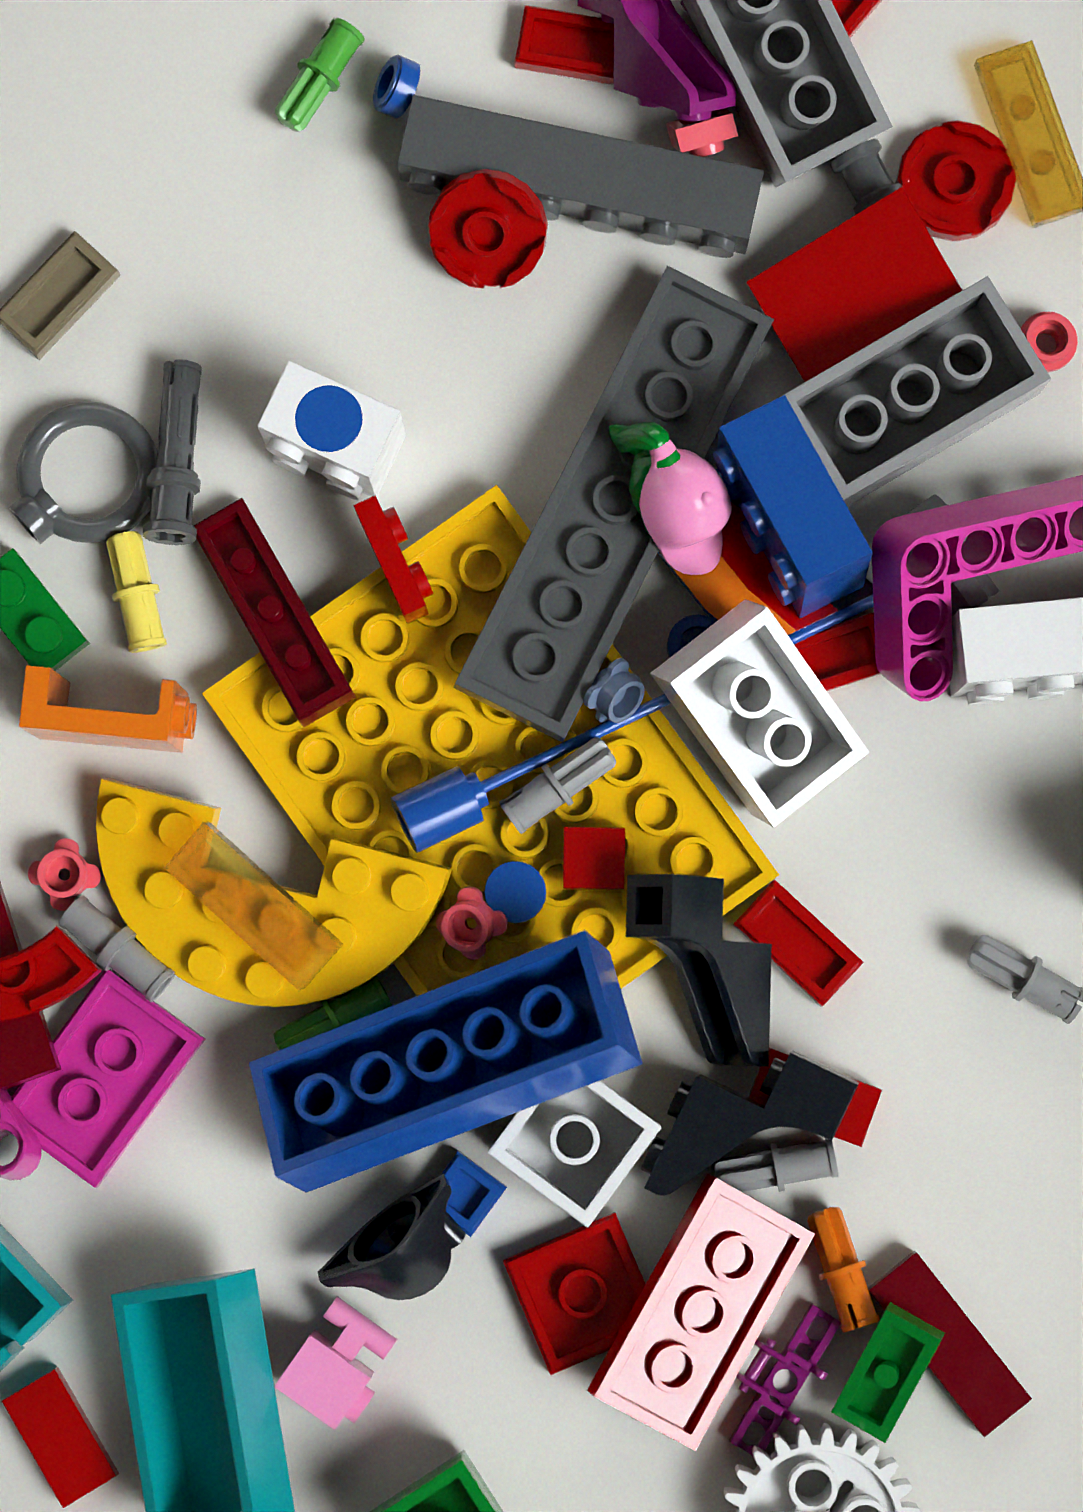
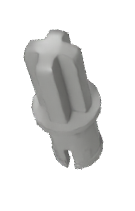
(558, 784)
(1026, 978)
(778, 1166)

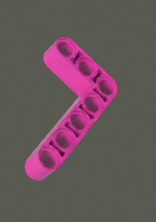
(1049, 528)

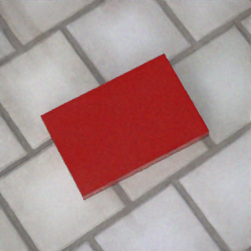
(854, 284)

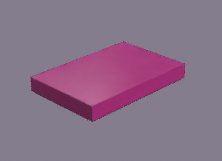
(114, 1071)

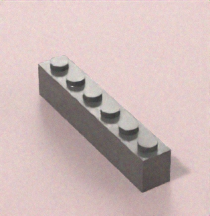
(586, 175)

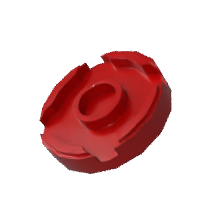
(957, 179)
(488, 229)

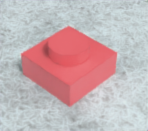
(703, 136)

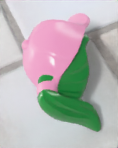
(676, 496)

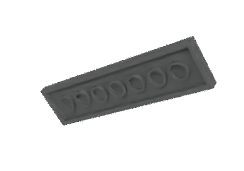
(590, 539)

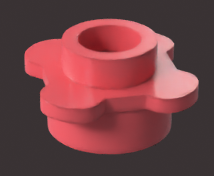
(47, 872)
(457, 933)

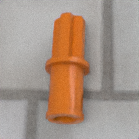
(842, 1269)

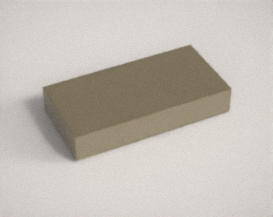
(57, 295)

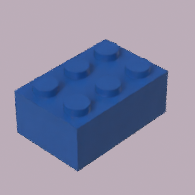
(791, 508)

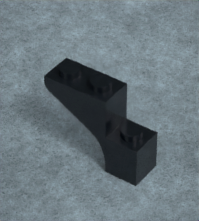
(721, 980)
(718, 1119)

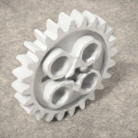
(773, 1481)

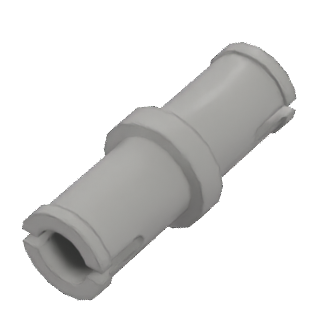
(116, 948)

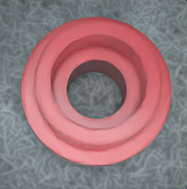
(1062, 332)

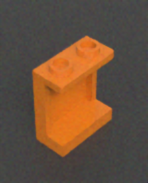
(48, 717)

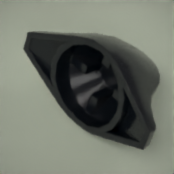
(401, 1248)

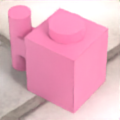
(327, 1375)

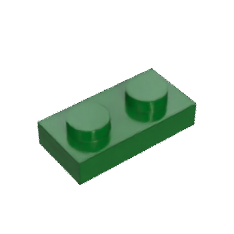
(34, 617)
(887, 1372)

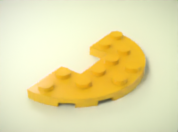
(365, 898)

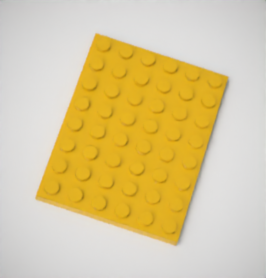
(415, 725)

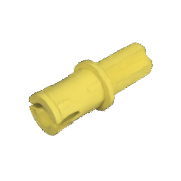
(135, 592)

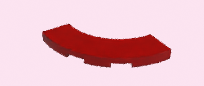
(43, 975)

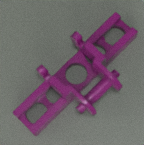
(783, 1362)

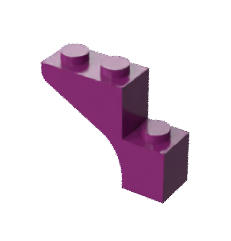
(663, 59)

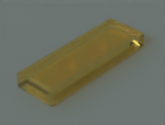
(1032, 133)
(253, 905)

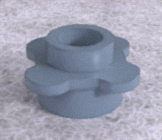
(615, 693)

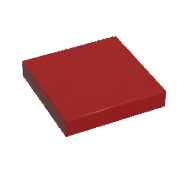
(577, 1290)

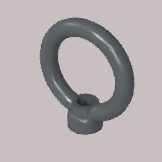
(38, 510)

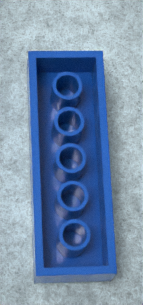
(444, 1062)

